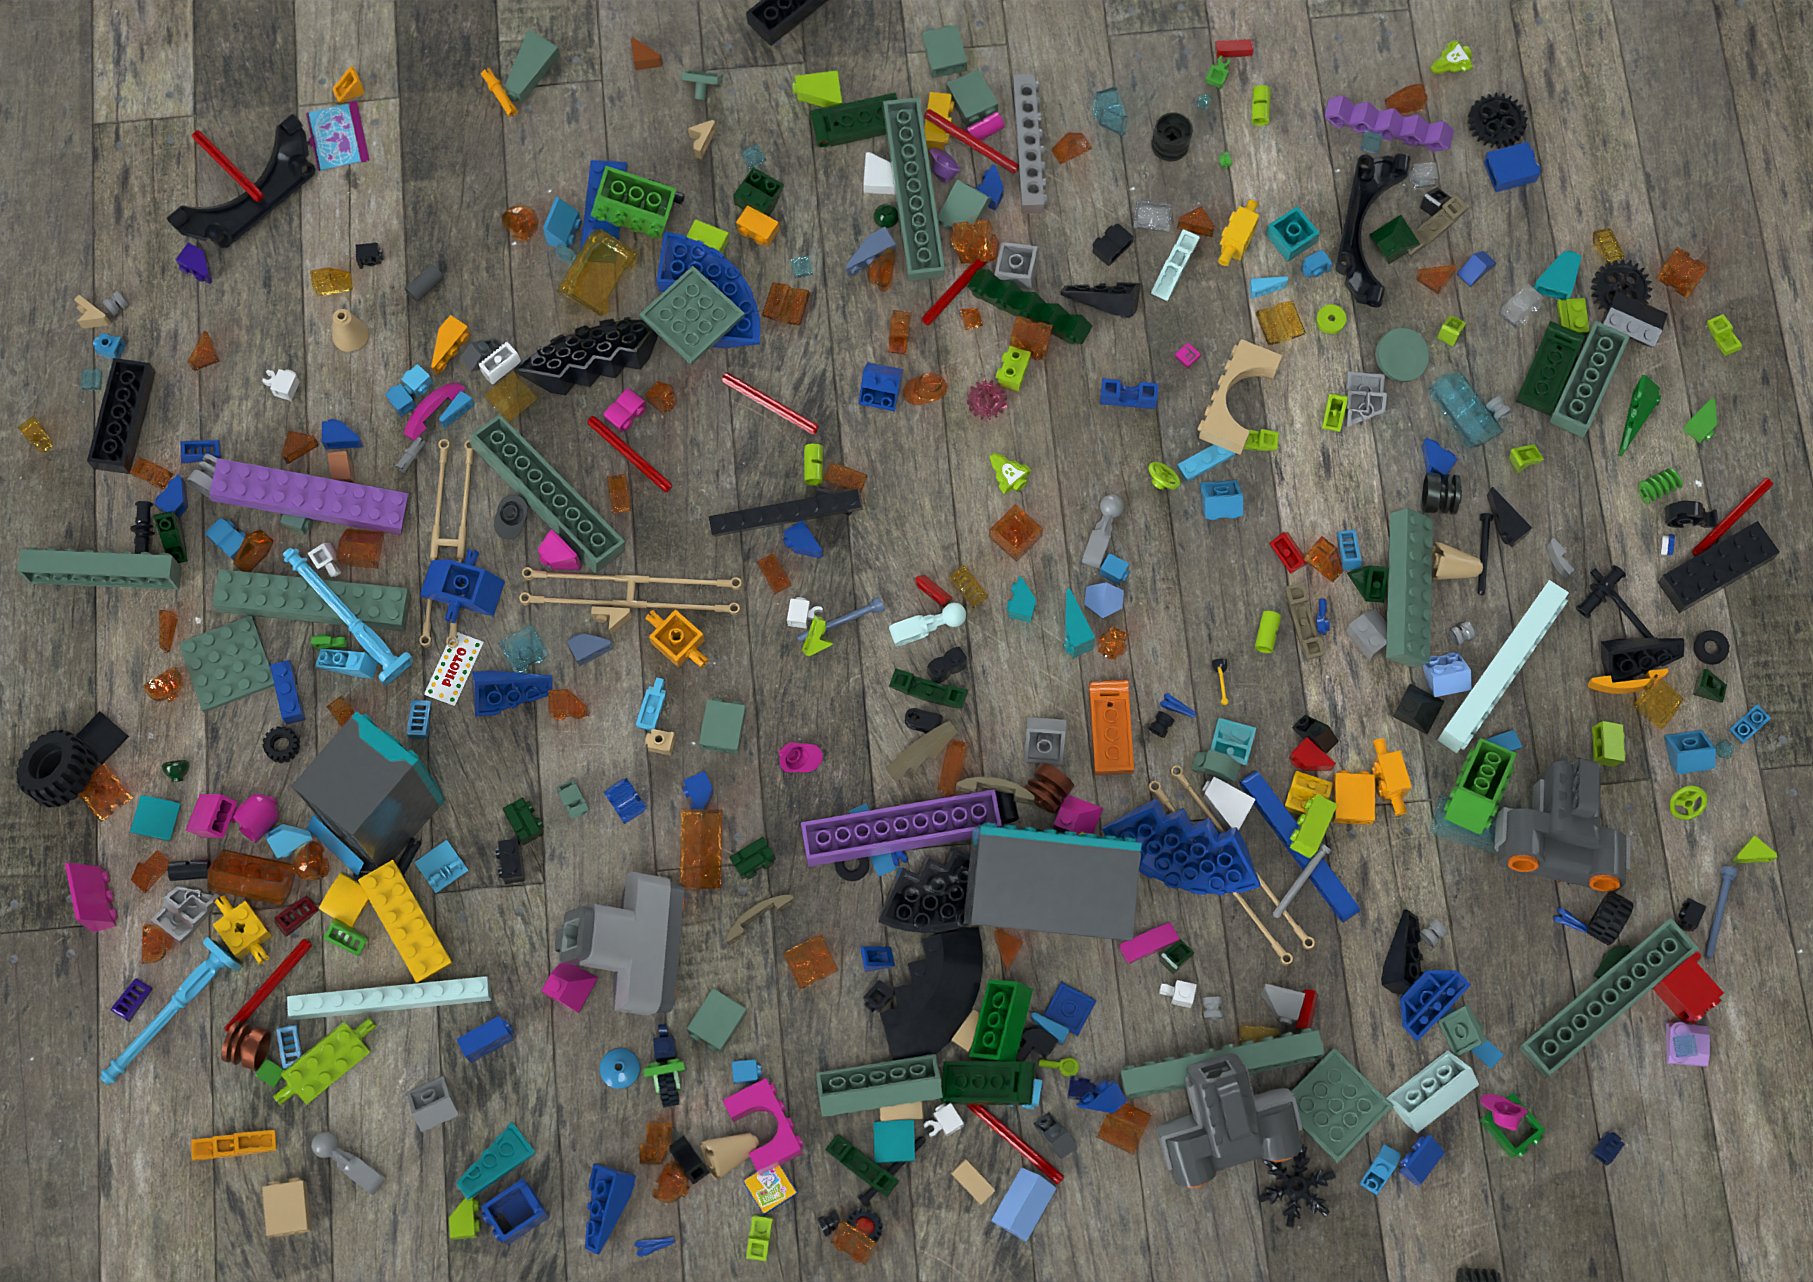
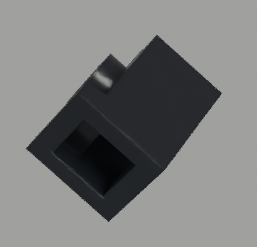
(368, 254)
(1690, 914)
(880, 990)

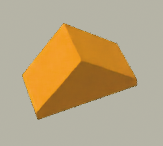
(348, 86)

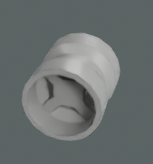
(110, 303)
(1499, 408)
(1461, 633)
(1433, 933)
(1213, 1007)

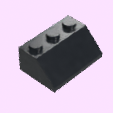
(1635, 319)

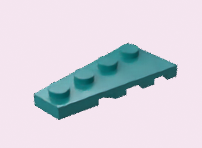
(502, 1157)

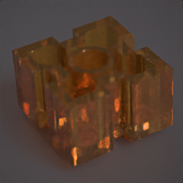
(975, 241)
(1682, 272)
(1031, 337)
(113, 794)

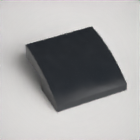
(102, 737)

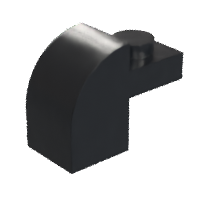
(1036, 1040)
(688, 1160)

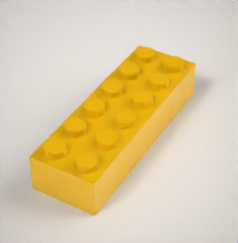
(405, 922)

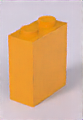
(1354, 798)

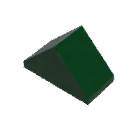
(1710, 686)
(1176, 956)

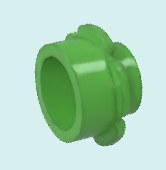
(1225, 159)

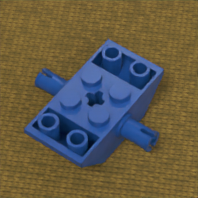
(480, 591)

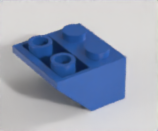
(880, 386)
(1422, 1160)

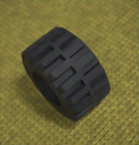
(1610, 918)

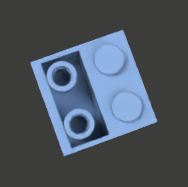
(1447, 674)

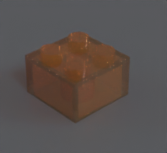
(1015, 533)

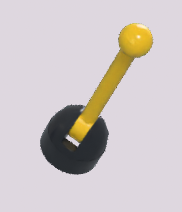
(1220, 667)

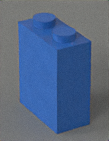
(1512, 166)
(486, 1038)

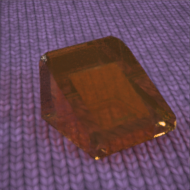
(970, 318)

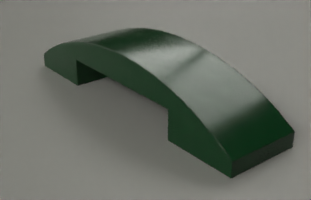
(927, 690)
(862, 1166)

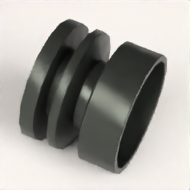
(1172, 136)
(1444, 493)

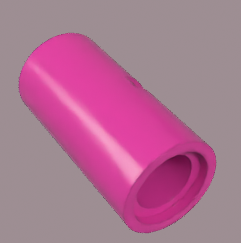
(987, 126)

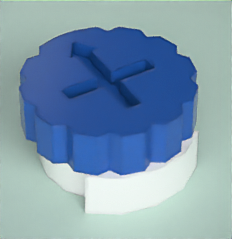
(1667, 544)

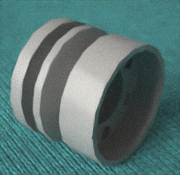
(203, 480)

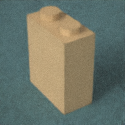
(286, 1208)

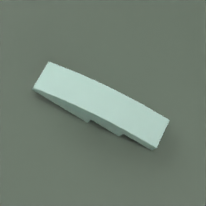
(1175, 265)

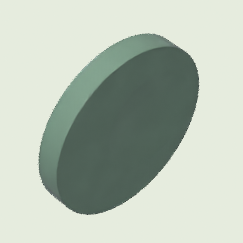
(1402, 354)

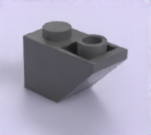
(478, 351)
(1055, 1135)

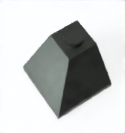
(1418, 709)

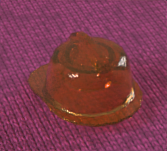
(881, 270)
(924, 389)

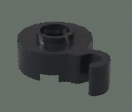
(1689, 512)

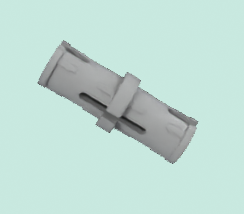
(410, 455)

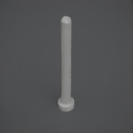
(1301, 880)

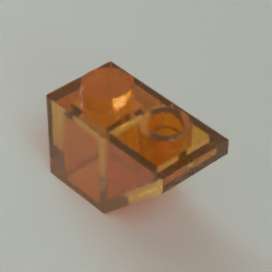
(899, 332)
(661, 397)
(1325, 559)
(565, 704)
(341, 710)

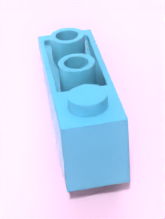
(347, 662)

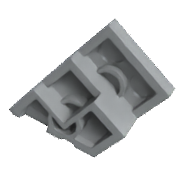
(1364, 396)
(184, 912)

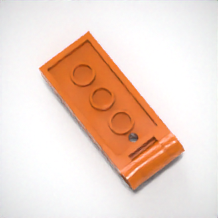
(1111, 727)

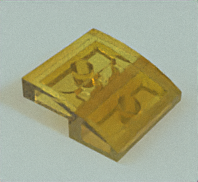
(1280, 323)
(510, 397)
(1658, 702)

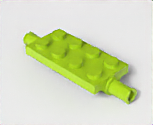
(325, 1062)

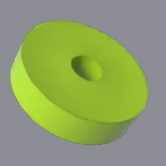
(1334, 312)

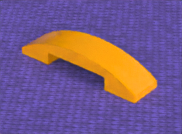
(1605, 684)

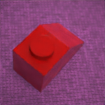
(1310, 757)

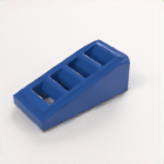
(190, 458)

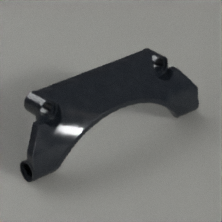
(276, 183)
(1366, 188)

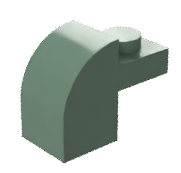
(1216, 764)
(572, 799)

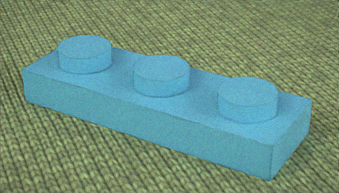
(1203, 461)

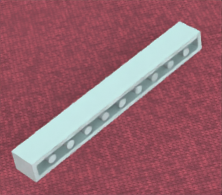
(389, 998)

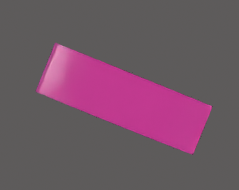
(1148, 943)

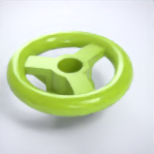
(1161, 478)
(1685, 798)

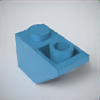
(1380, 1169)

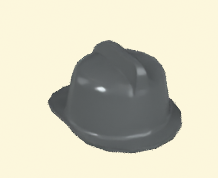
(510, 517)

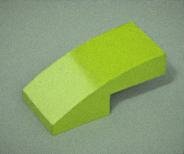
(1722, 333)
(1262, 440)
(759, 1237)

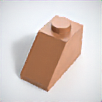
(341, 466)

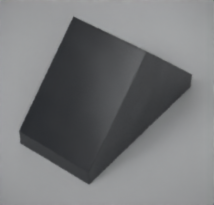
(1434, 201)

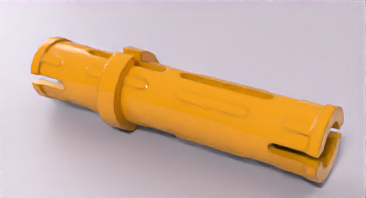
(496, 87)

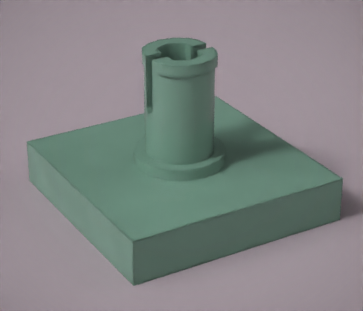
(701, 79)
(1462, 1031)

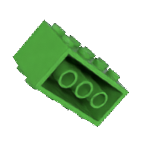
(633, 202)
(1480, 786)

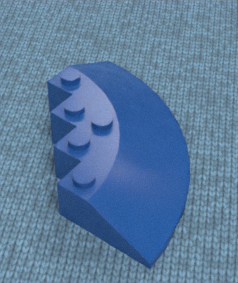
(682, 253)
(1187, 853)

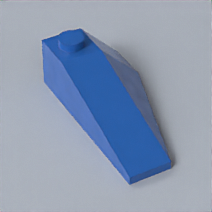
(504, 690)
(609, 1196)

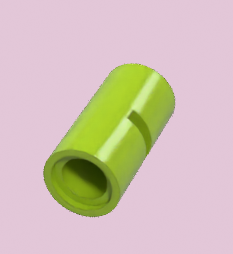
(1261, 105)
(813, 464)
(1267, 631)

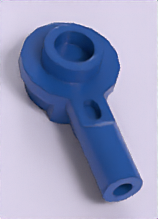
(1322, 624)

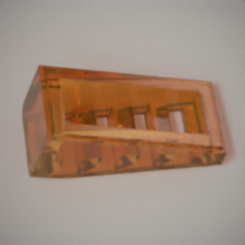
(167, 627)

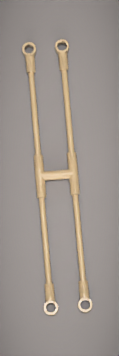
(436, 542)
(630, 602)
(1276, 946)

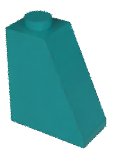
(1560, 276)

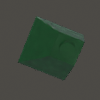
(1394, 239)

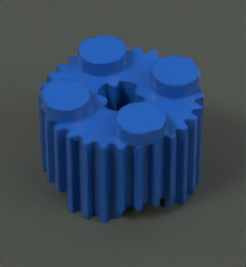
(625, 800)

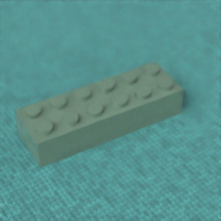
(1589, 379)
(879, 1085)

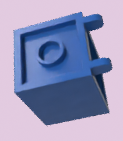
(519, 1207)

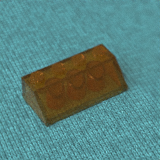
(701, 848)
(251, 877)

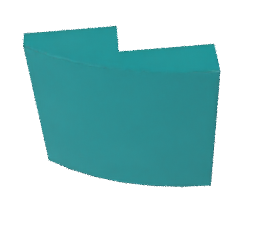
(1233, 740)
(154, 818)
(894, 1141)

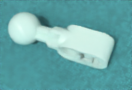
(919, 626)

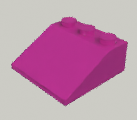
(91, 896)

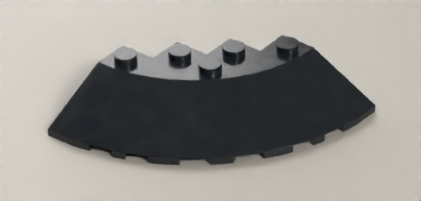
(589, 354)
(931, 899)
(938, 997)

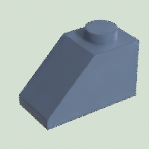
(588, 647)

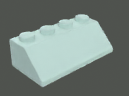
(1433, 1091)

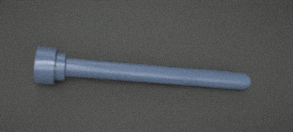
(875, 606)
(1728, 875)

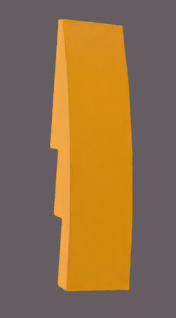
(233, 1145)

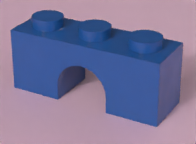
(1119, 395)
(287, 695)

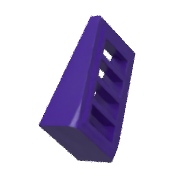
(126, 996)

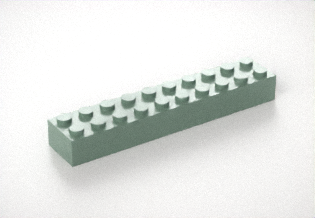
(913, 189)
(547, 493)
(297, 600)
(1607, 998)
(1257, 1058)

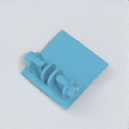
(441, 866)

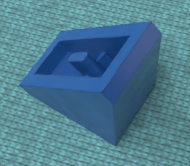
(1476, 267)
(877, 958)

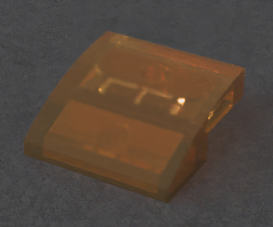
(786, 304)
(810, 961)
(1124, 1127)
(657, 1143)

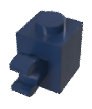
(664, 1046)
(1607, 1148)

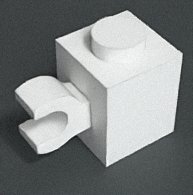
(283, 383)
(324, 557)
(800, 612)
(1182, 993)
(947, 1120)

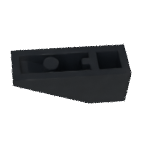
(1508, 521)

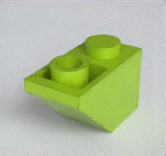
(464, 1220)

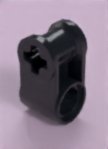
(924, 720)

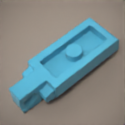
(652, 706)

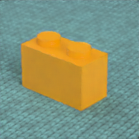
(757, 226)

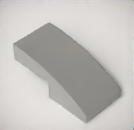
(1556, 555)

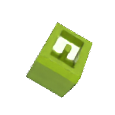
(1451, 330)
(1334, 412)
(1754, 852)

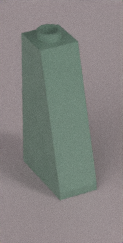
(530, 66)

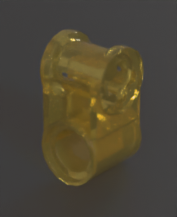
(35, 434)

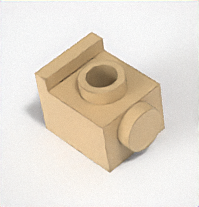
(663, 747)

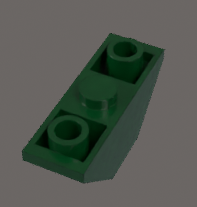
(171, 535)

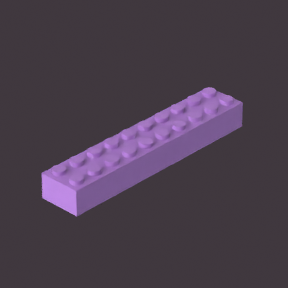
(308, 496)
(898, 828)

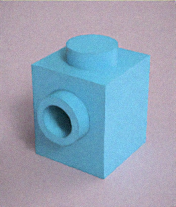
(416, 381)

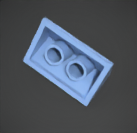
(1024, 1204)

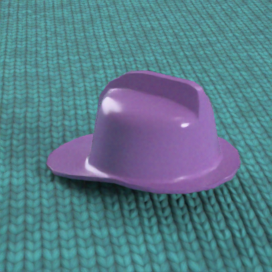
(944, 165)

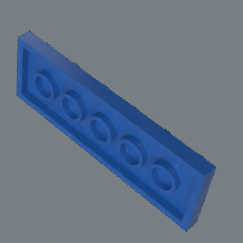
(595, 175)

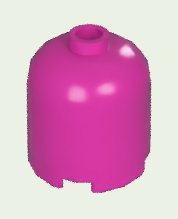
(256, 816)

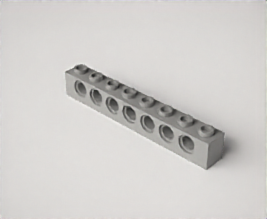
(1027, 85)

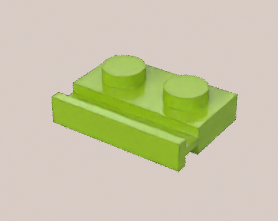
(1573, 314)

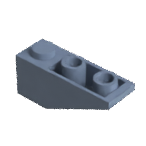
(869, 250)

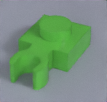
(1218, 74)
(325, 641)

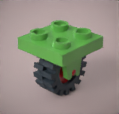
(666, 1080)

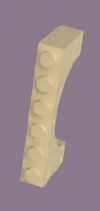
(1219, 426)

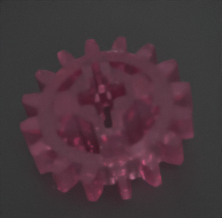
(978, 401)

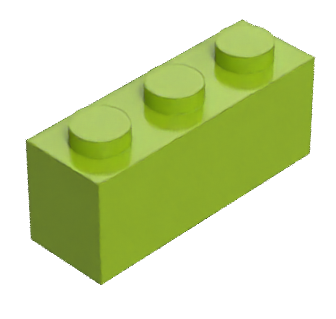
(1312, 825)

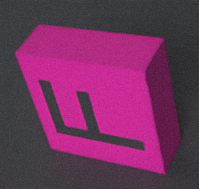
(1187, 355)

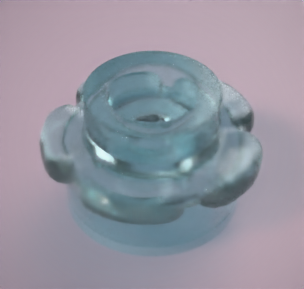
(1203, 100)
(1724, 749)

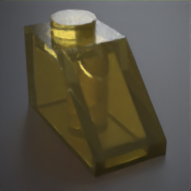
(330, 281)

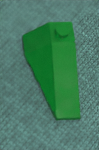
(1642, 403)

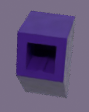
(194, 261)

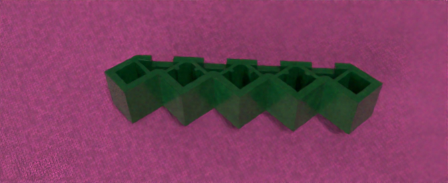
(1029, 305)

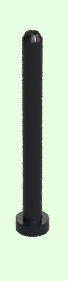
(1486, 518)
(864, 1199)

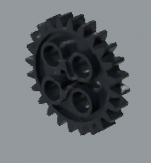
(1497, 120)
(1604, 287)

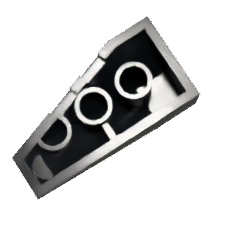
(1116, 300)
(1637, 656)
(1403, 958)

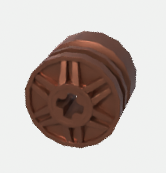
(1049, 785)
(246, 1045)

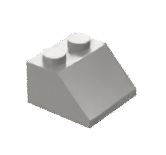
(1017, 264)
(1369, 633)
(1045, 740)
(432, 1104)

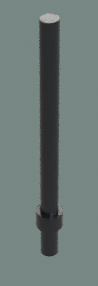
(1625, 608)

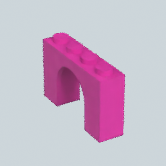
(762, 1098)

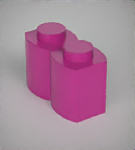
(625, 410)

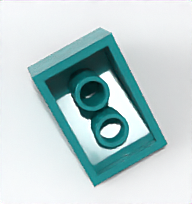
(1077, 632)

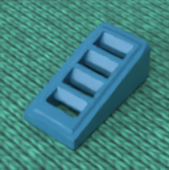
(457, 408)
(1351, 561)
(419, 734)
(293, 1028)
(1056, 1030)

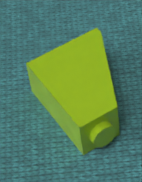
(818, 88)

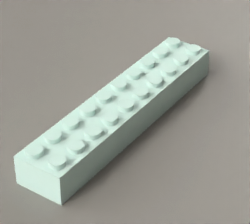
(1504, 667)

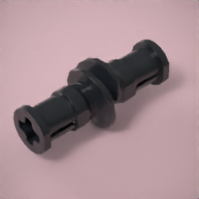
(142, 527)
(1600, 591)

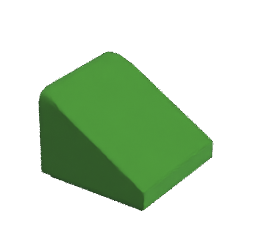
(269, 1073)

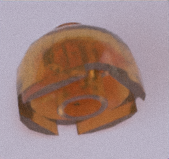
(520, 221)
(165, 686)
(309, 862)
(154, 943)
(671, 1184)

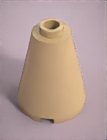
(348, 331)
(1453, 563)
(727, 1152)

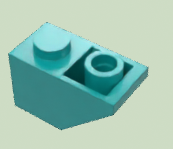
(1023, 602)

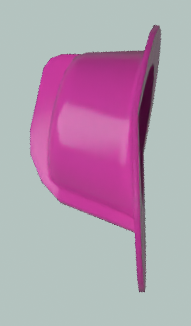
(800, 757)
(1504, 1111)

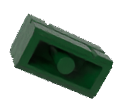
(522, 821)
(753, 858)

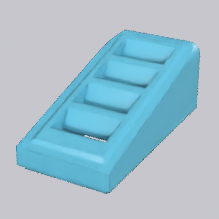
(1263, 286)

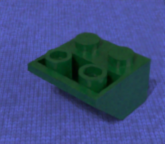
(758, 192)

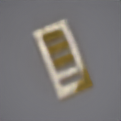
(1605, 243)
(963, 590)
(1249, 1033)

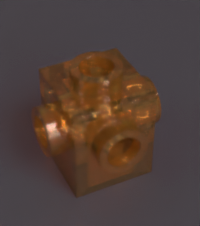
(1113, 643)

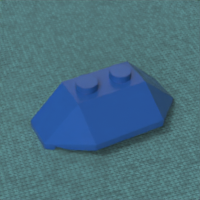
(1429, 999)

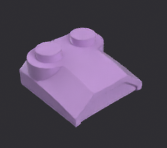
(1702, 1040)

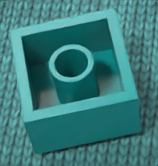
(1292, 233)

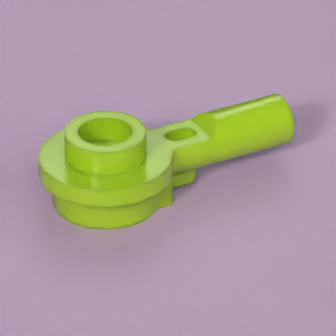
(1067, 1066)

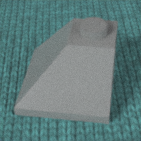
(1283, 1003)

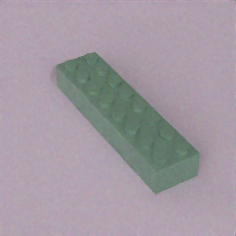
(99, 569)
(1409, 588)

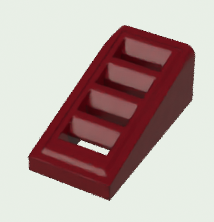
(287, 930)

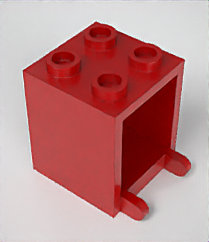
(1689, 990)

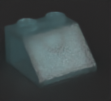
(1110, 110)
(523, 649)

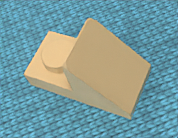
(703, 134)
(91, 315)
(617, 616)

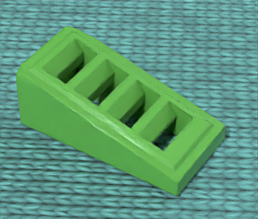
(335, 939)

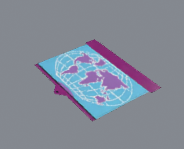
(337, 136)

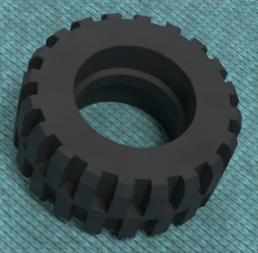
(50, 785)

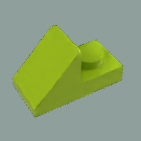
(1525, 456)
(814, 641)

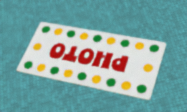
(453, 669)

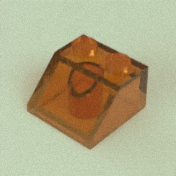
(360, 548)

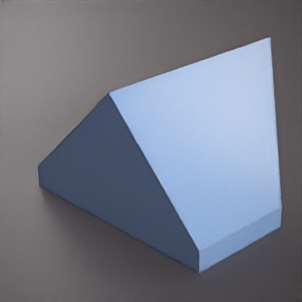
(1104, 599)

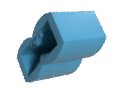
(226, 537)

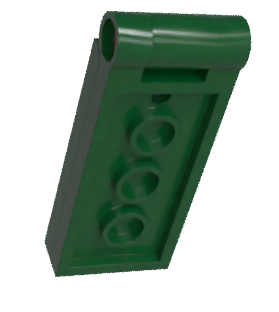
(850, 121)
(1550, 368)
(988, 1082)

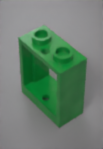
(1503, 1141)

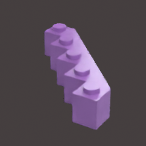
(1389, 123)

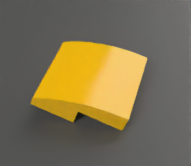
(1305, 787)
(345, 900)

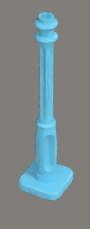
(369, 640)
(187, 991)

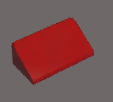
(1234, 48)
(1288, 552)
(933, 590)
(1307, 1010)

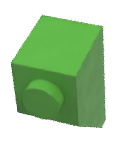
(1703, 422)

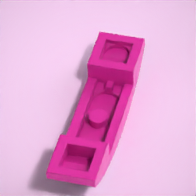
(427, 406)

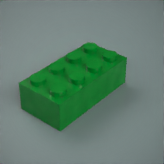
(1001, 1021)

